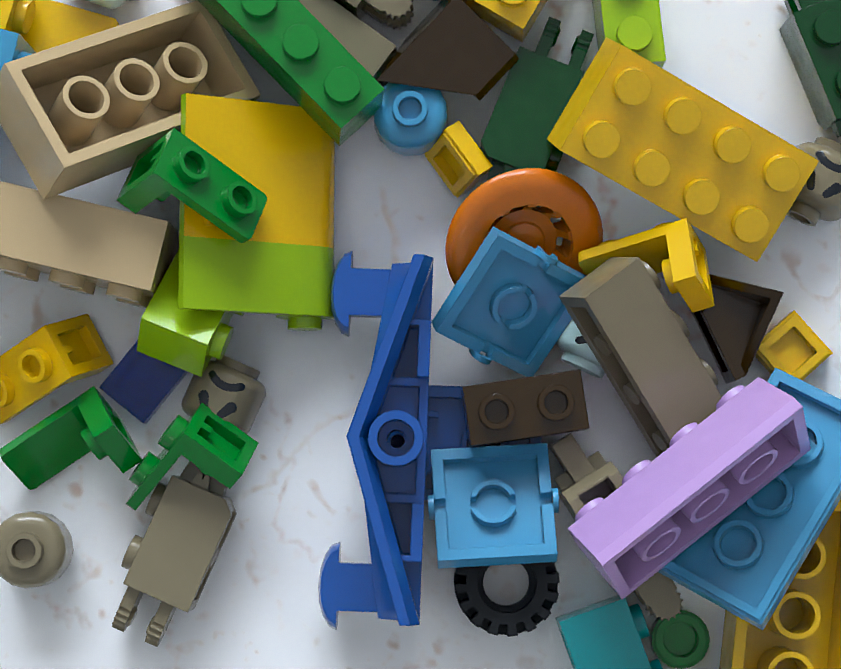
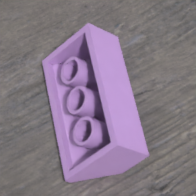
(691, 484)

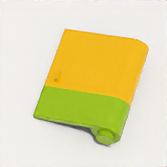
(291, 254)

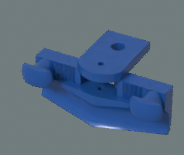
(392, 404)

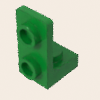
(197, 179)
(66, 436)
(206, 441)

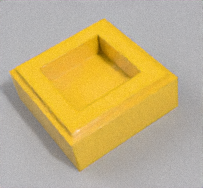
(458, 159)
(792, 348)

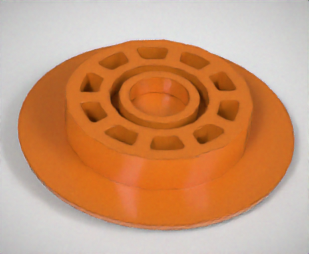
(511, 206)

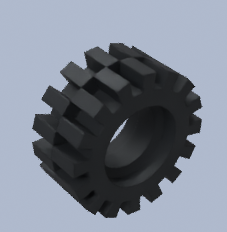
(511, 618)

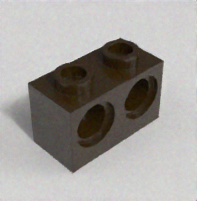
(525, 408)

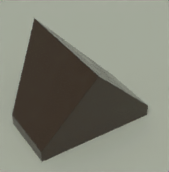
(451, 53)
(736, 323)

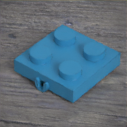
(508, 304)
(493, 505)

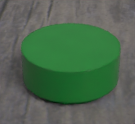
(680, 640)

